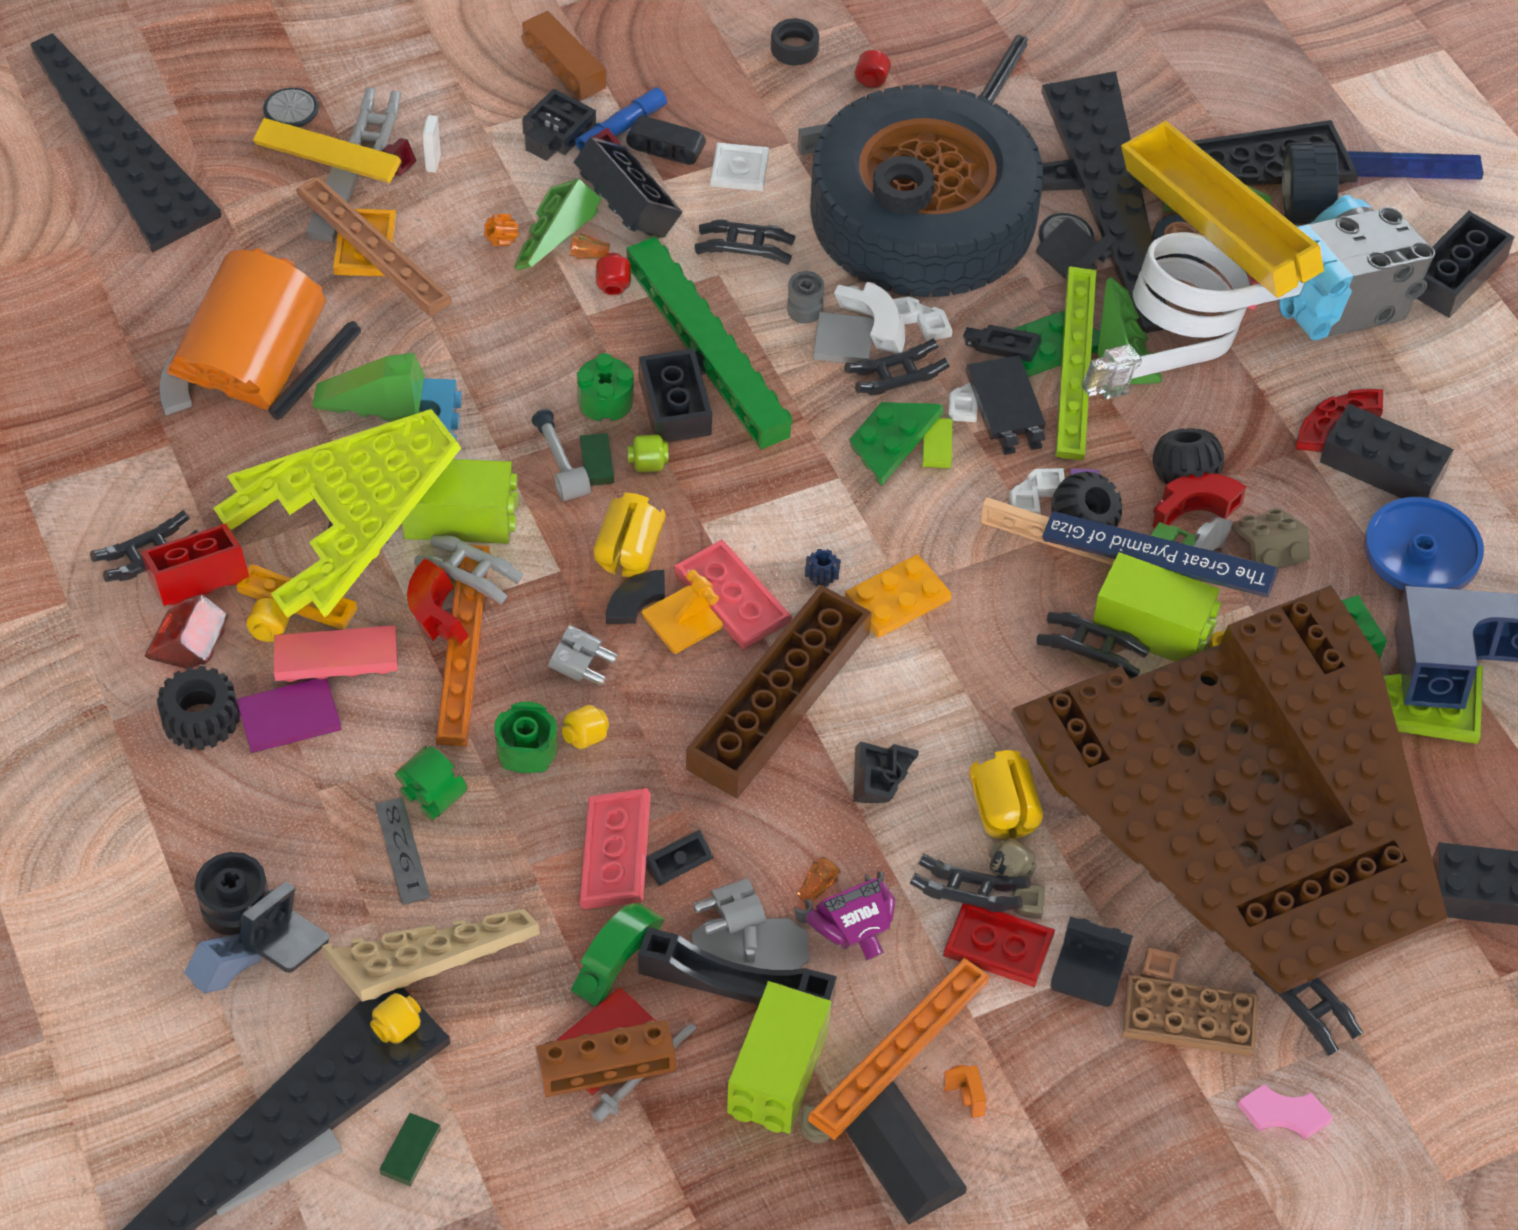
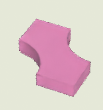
(1300, 1114)

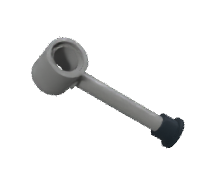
(570, 481)

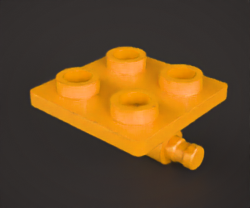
(685, 615)

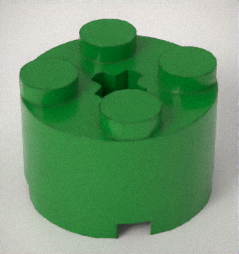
(605, 388)
(526, 738)
(430, 781)

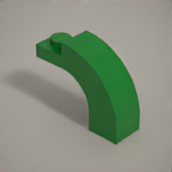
(612, 949)

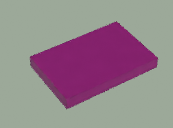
(288, 714)

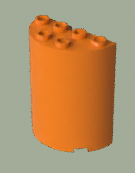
(249, 328)

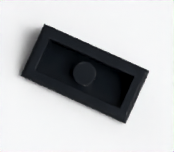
(678, 857)

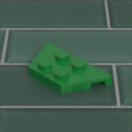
(1050, 349)
(892, 434)

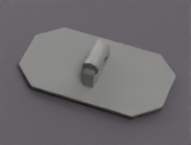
(769, 945)

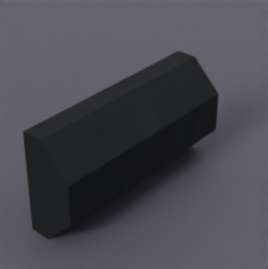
(904, 1156)

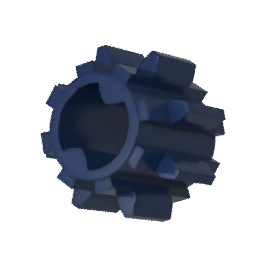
(822, 567)

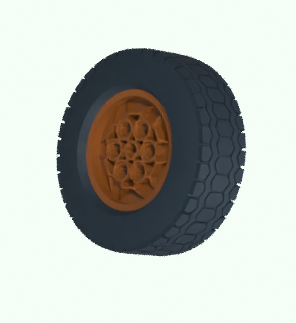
(981, 199)

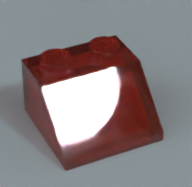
(188, 633)

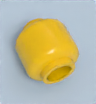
(266, 620)
(585, 727)
(395, 1018)

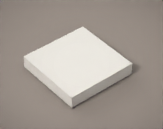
(739, 166)

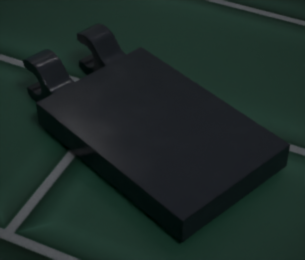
(1007, 402)

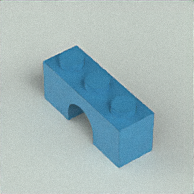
(443, 399)

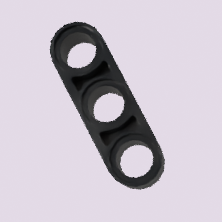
(666, 140)

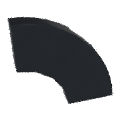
(635, 595)

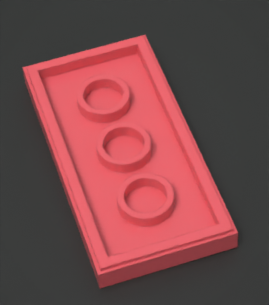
(744, 602)
(615, 849)

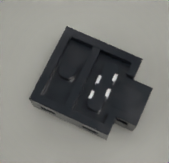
(556, 124)

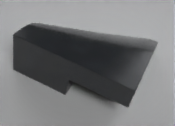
(880, 771)

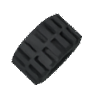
(195, 688)

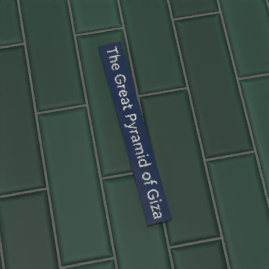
(1168, 554)

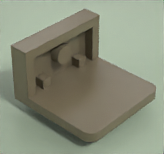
(1274, 538)

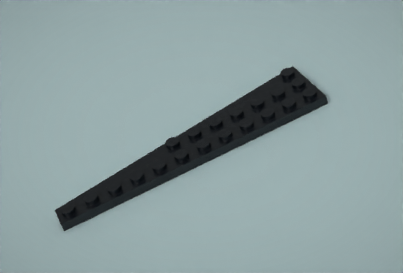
(1249, 156)
(315, 1094)

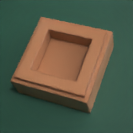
(1159, 964)

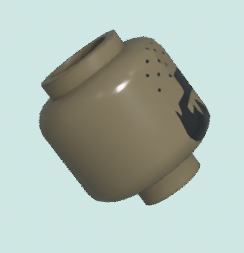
(1012, 859)

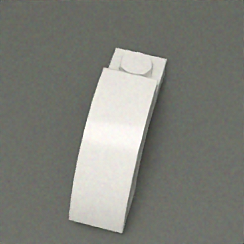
(874, 301)

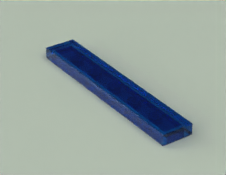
(1417, 165)

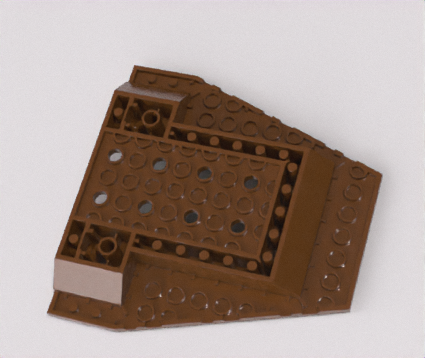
(1312, 720)

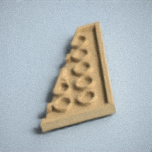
(424, 951)

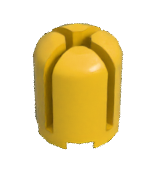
(628, 535)
(1006, 795)

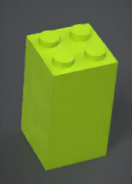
(468, 502)
(1158, 607)
(778, 1058)

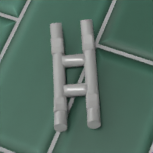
(366, 116)
(475, 578)

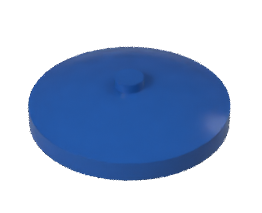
(1423, 544)

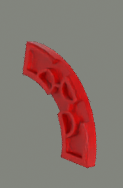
(1322, 420)

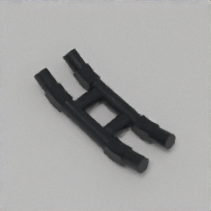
(732, 246)
(906, 359)
(130, 549)
(1101, 655)
(957, 875)
(1311, 1016)

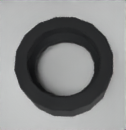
(794, 54)

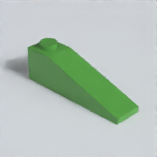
(560, 215)
(1121, 328)
(379, 388)

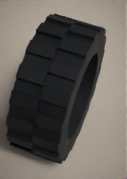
(903, 201)

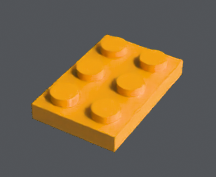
(348, 259)
(900, 594)

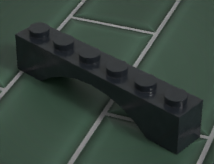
(680, 962)

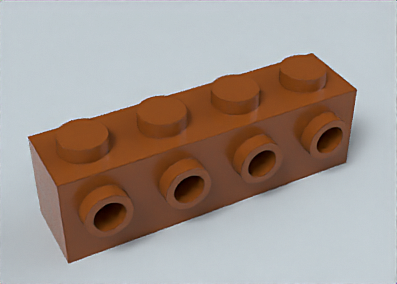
(564, 55)
(606, 1058)

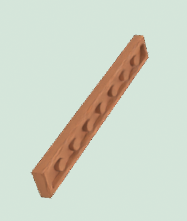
(374, 246)

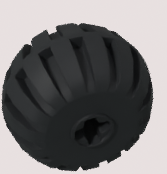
(1187, 453)
(1089, 498)

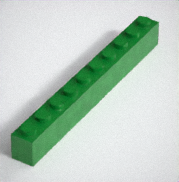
(699, 329)

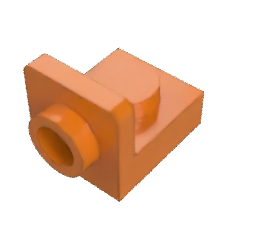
(970, 1085)

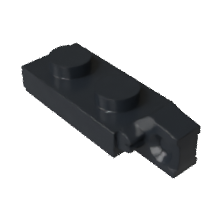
(1003, 342)

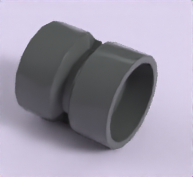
(805, 297)

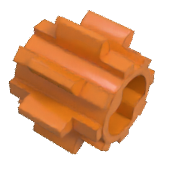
(501, 229)

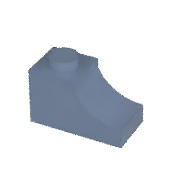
(219, 962)

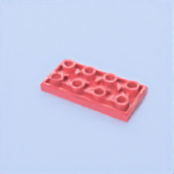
(335, 653)

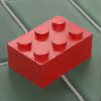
(195, 565)

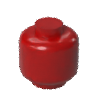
(872, 68)
(613, 274)

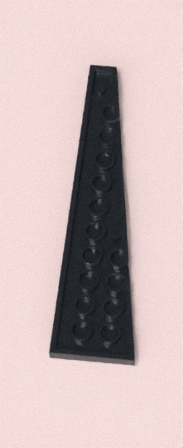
(1092, 129)
(146, 178)

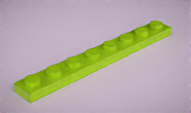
(1075, 363)

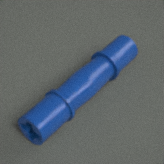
(624, 118)

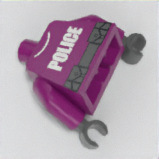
(853, 915)

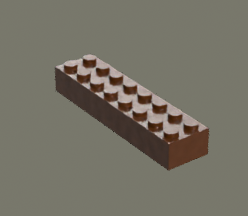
(778, 691)

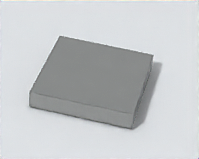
(843, 338)

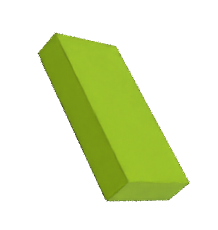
(938, 445)

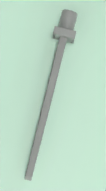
(610, 1104)

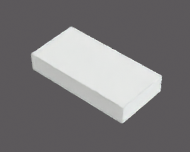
(431, 143)

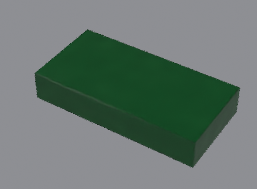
(597, 458)
(410, 1149)

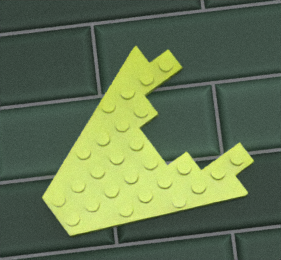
(362, 486)

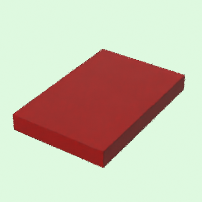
(1000, 943)
(613, 1012)

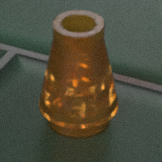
(587, 247)
(818, 879)

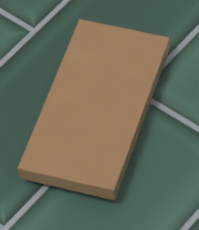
(1190, 1015)

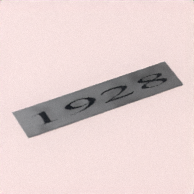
(402, 851)

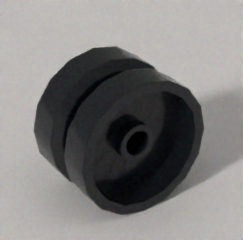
(227, 888)

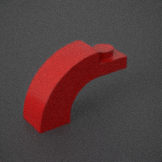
(1206, 493)
(425, 598)

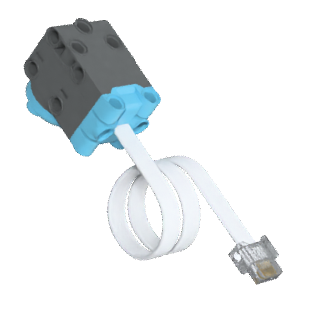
(1368, 280)

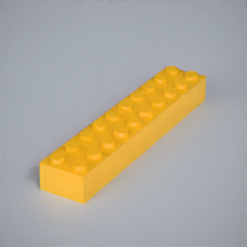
(1223, 209)

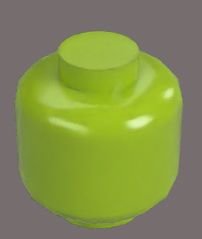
(648, 453)

